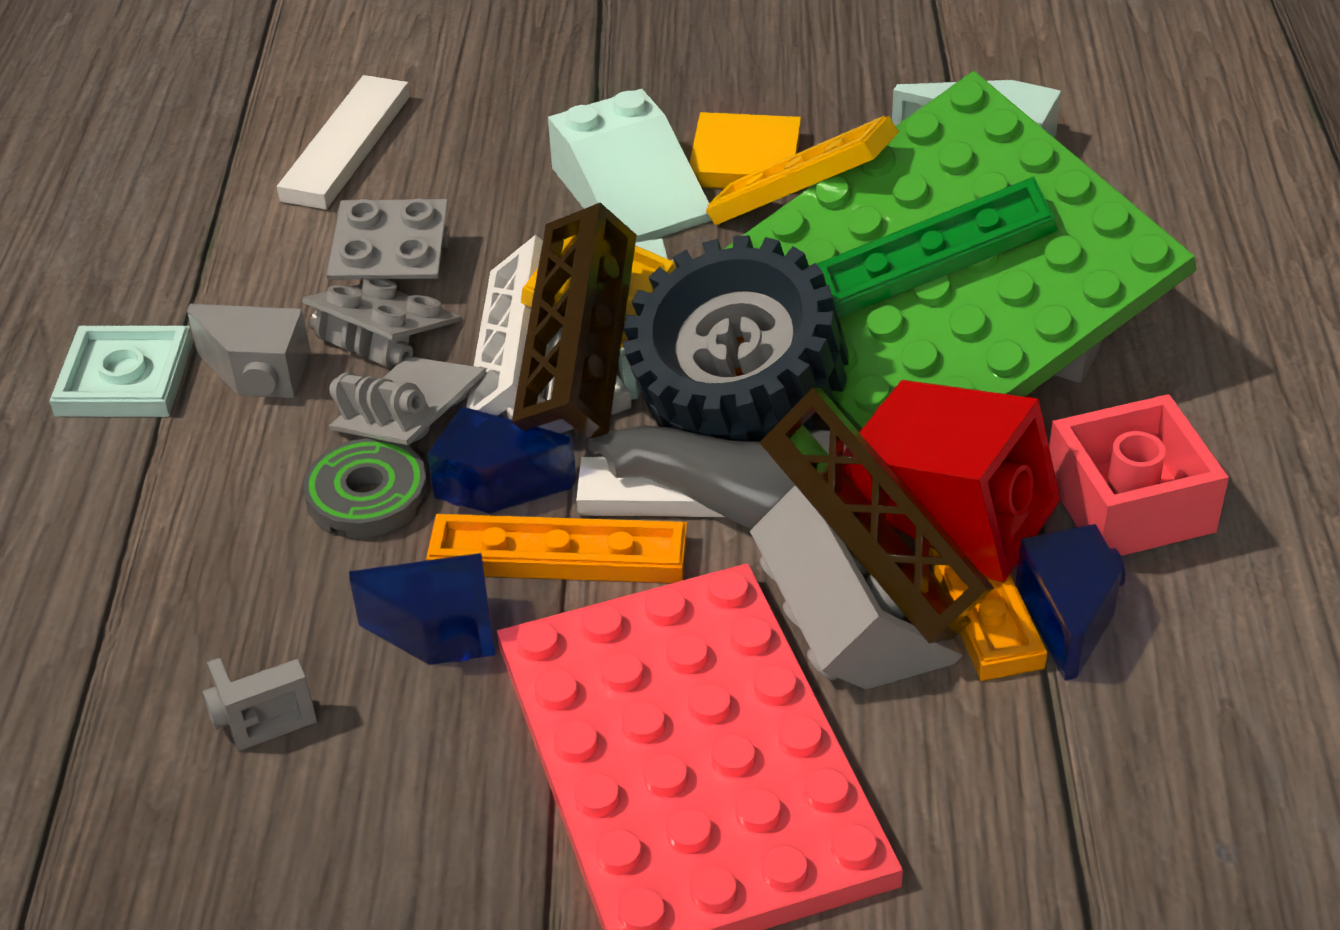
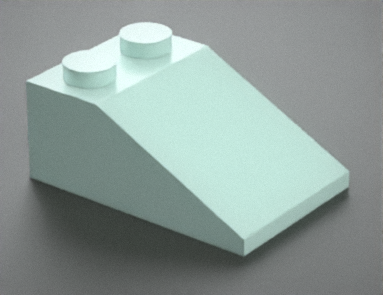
(629, 162)

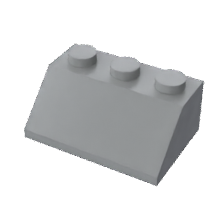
(837, 603)

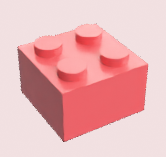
(1138, 474)

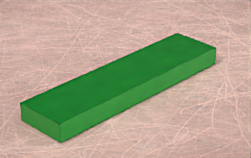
(938, 246)

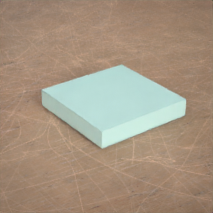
(122, 371)

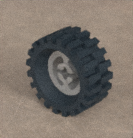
(688, 346)

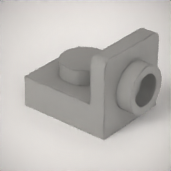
(259, 704)

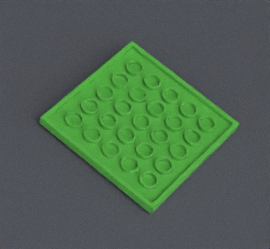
(1006, 317)

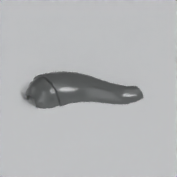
(718, 473)

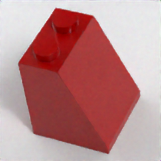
(971, 463)

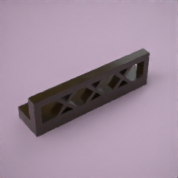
(591, 320)
(863, 524)

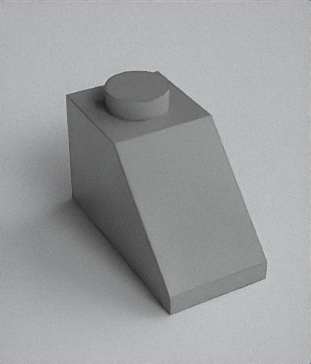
(252, 347)

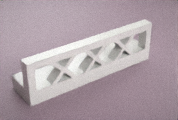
(505, 332)

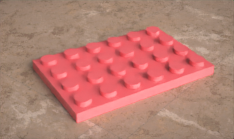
(694, 761)

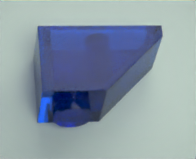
(496, 465)
(1070, 591)
(427, 607)

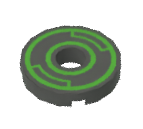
(361, 462)

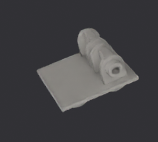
(389, 239)
(375, 319)
(403, 401)

